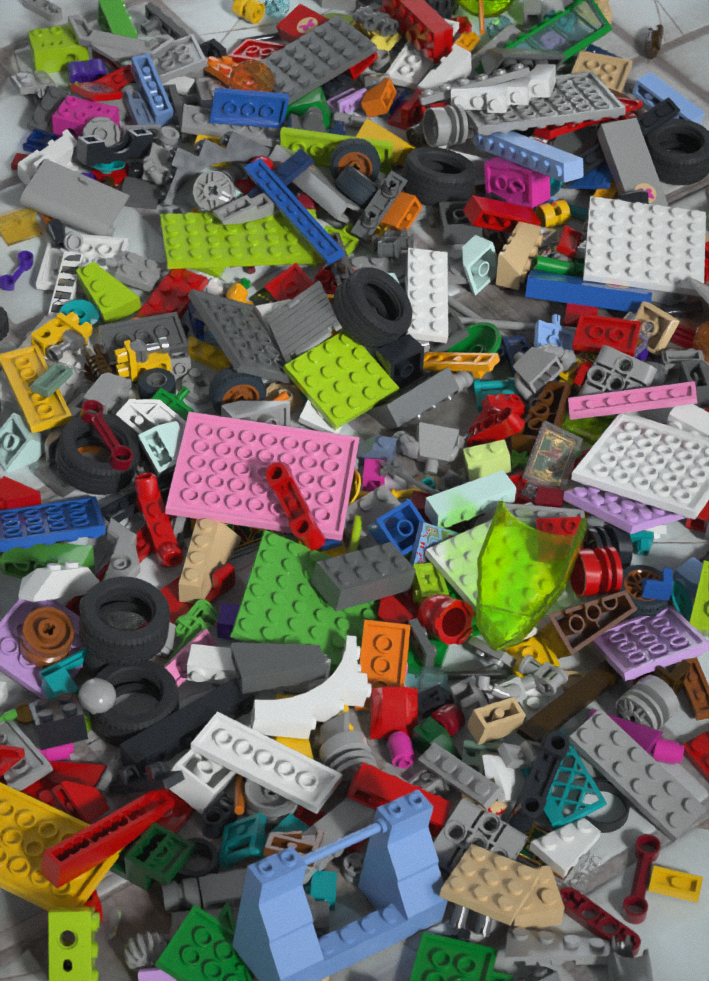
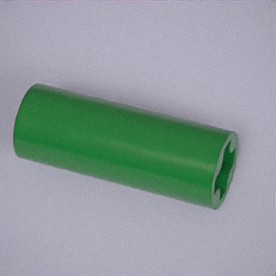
(552, 265)

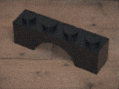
(134, 144)

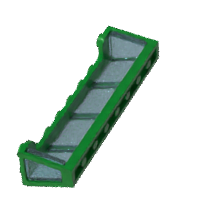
(566, 32)

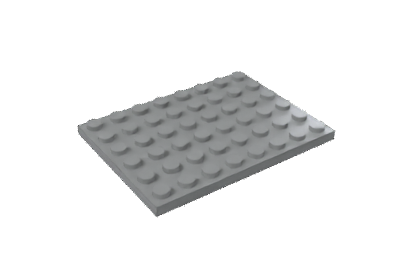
(572, 100)

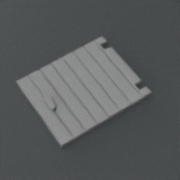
(304, 322)

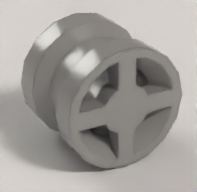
(353, 862)

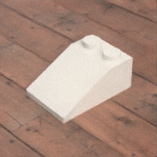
(202, 780)

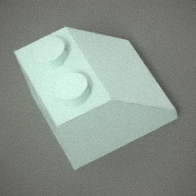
(479, 263)
(18, 444)

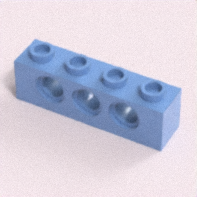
(152, 89)

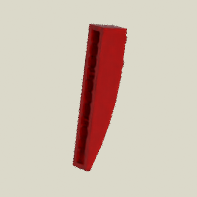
(103, 838)

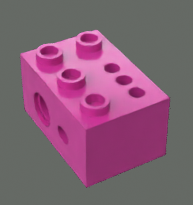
(77, 112)
(516, 183)

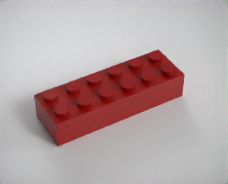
(422, 27)

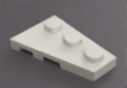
(565, 845)

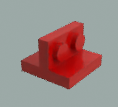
(407, 113)

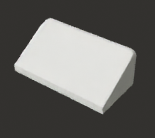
(183, 84)

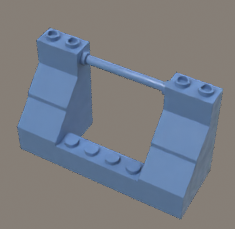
(397, 877)

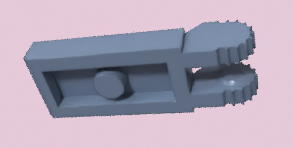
(138, 108)

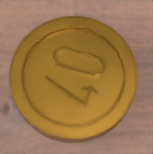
(24, 714)

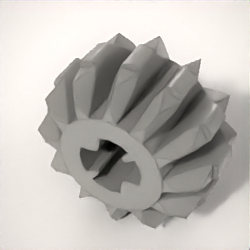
(144, 951)

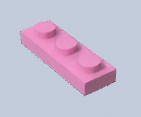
(178, 664)

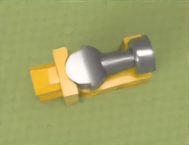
(63, 330)
(142, 357)

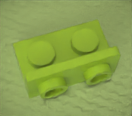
(426, 582)

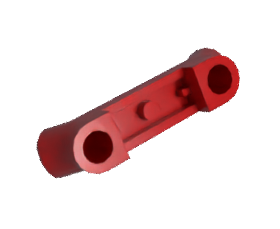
(294, 505)
(157, 522)

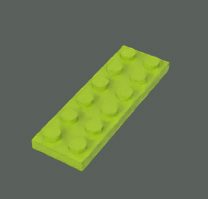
(321, 145)

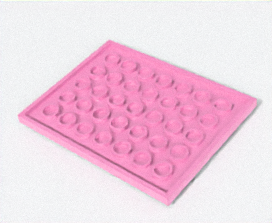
(225, 468)

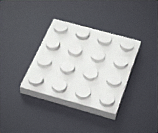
(95, 250)

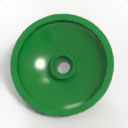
(483, 338)

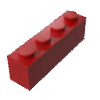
(498, 214)
(376, 788)

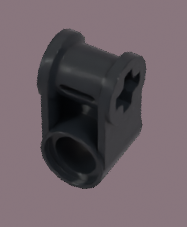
(218, 815)

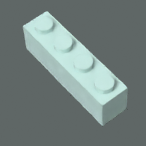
(469, 499)

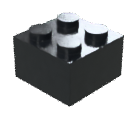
(402, 360)
(58, 720)

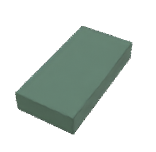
(51, 380)

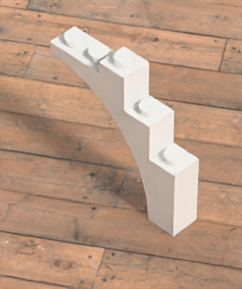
(515, 92)
(298, 715)

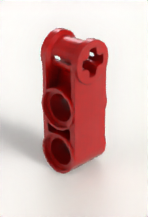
(495, 427)

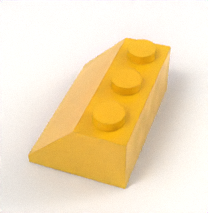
(400, 147)

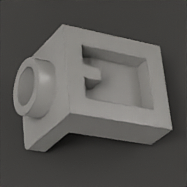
(180, 364)

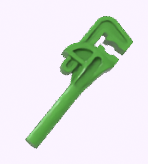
(190, 625)

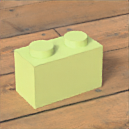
(486, 459)

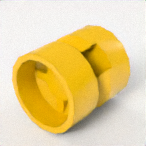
(249, 10)
(554, 213)

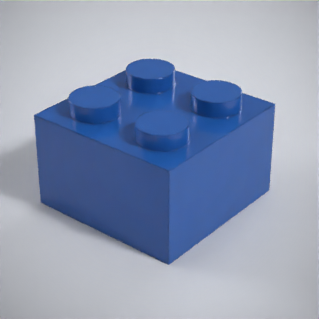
(398, 527)

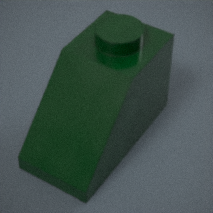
(432, 732)

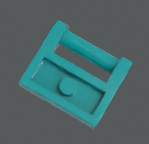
(494, 384)
(240, 833)

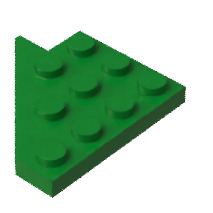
(204, 949)
(454, 960)

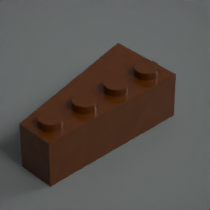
(550, 407)
(579, 625)

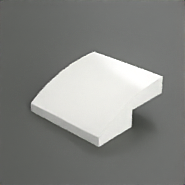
(508, 779)

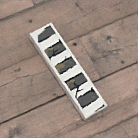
(66, 282)

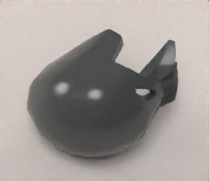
(626, 967)

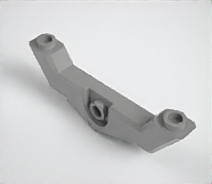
(117, 46)
(124, 556)

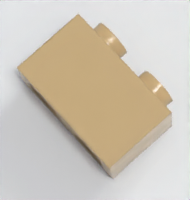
(496, 720)

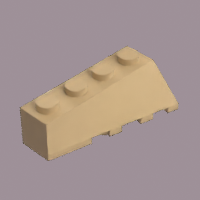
(518, 255)
(208, 551)

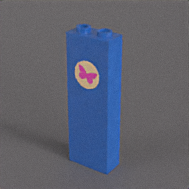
(588, 293)

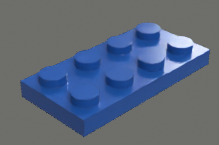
(248, 108)

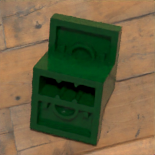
(153, 857)

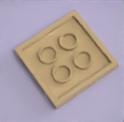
(608, 69)
(490, 884)

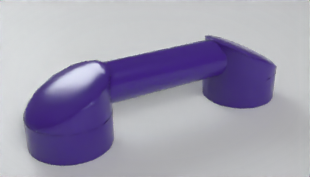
(24, 263)

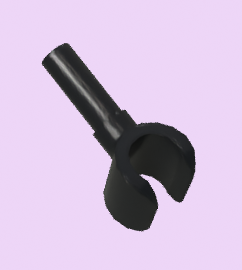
(462, 933)

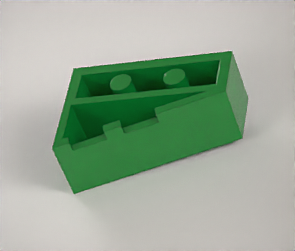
(312, 99)

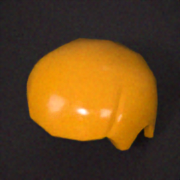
(238, 293)

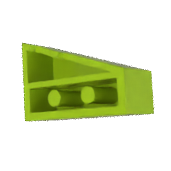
(107, 293)

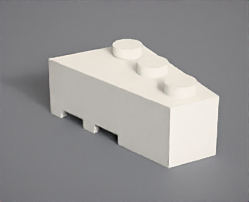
(453, 68)
(62, 151)

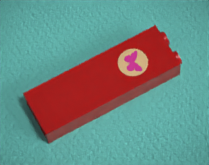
(304, 20)

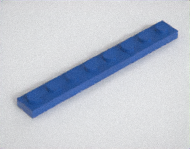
(294, 211)

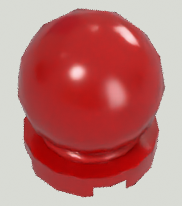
(446, 618)

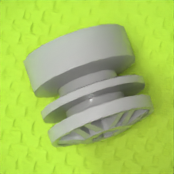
(445, 125)
(213, 179)
(648, 703)
(345, 755)

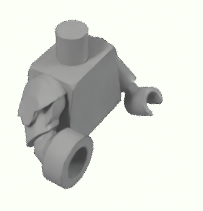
(156, 160)
(539, 367)
(433, 445)
(502, 689)

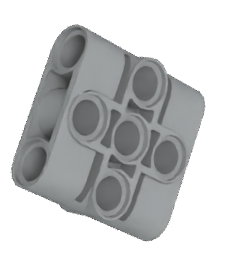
(609, 364)
(469, 820)

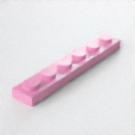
(632, 400)

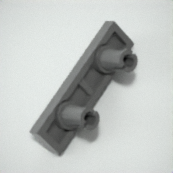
(159, 20)
(177, 103)
(378, 207)

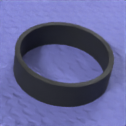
(607, 827)

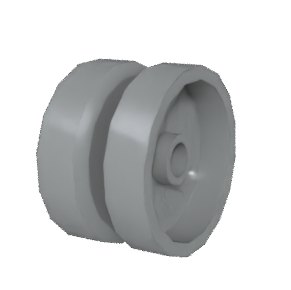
(268, 803)

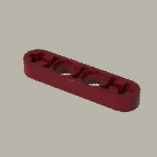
(601, 918)

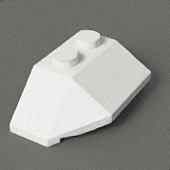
(146, 414)
(57, 582)

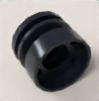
(610, 536)

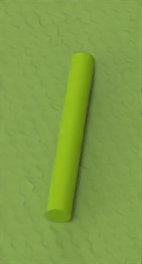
(355, 535)

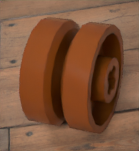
(46, 636)

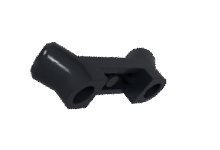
(539, 780)

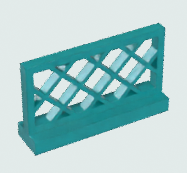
(552, 811)

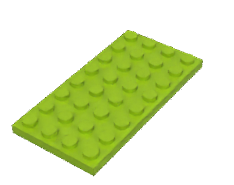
(204, 242)

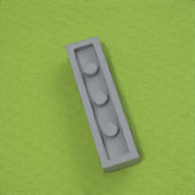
(528, 513)
(460, 776)

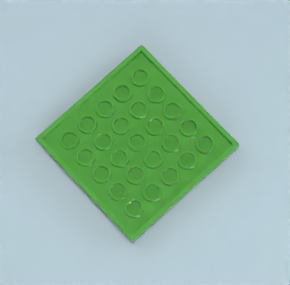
(287, 608)

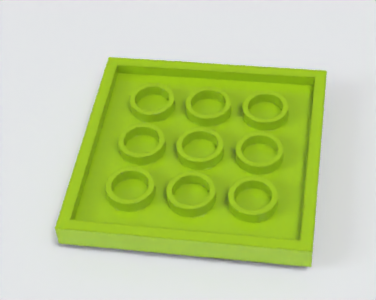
(341, 379)

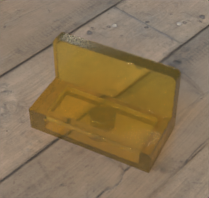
(19, 226)

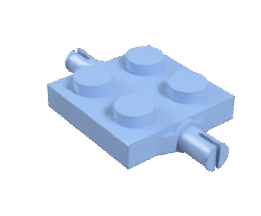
(553, 333)

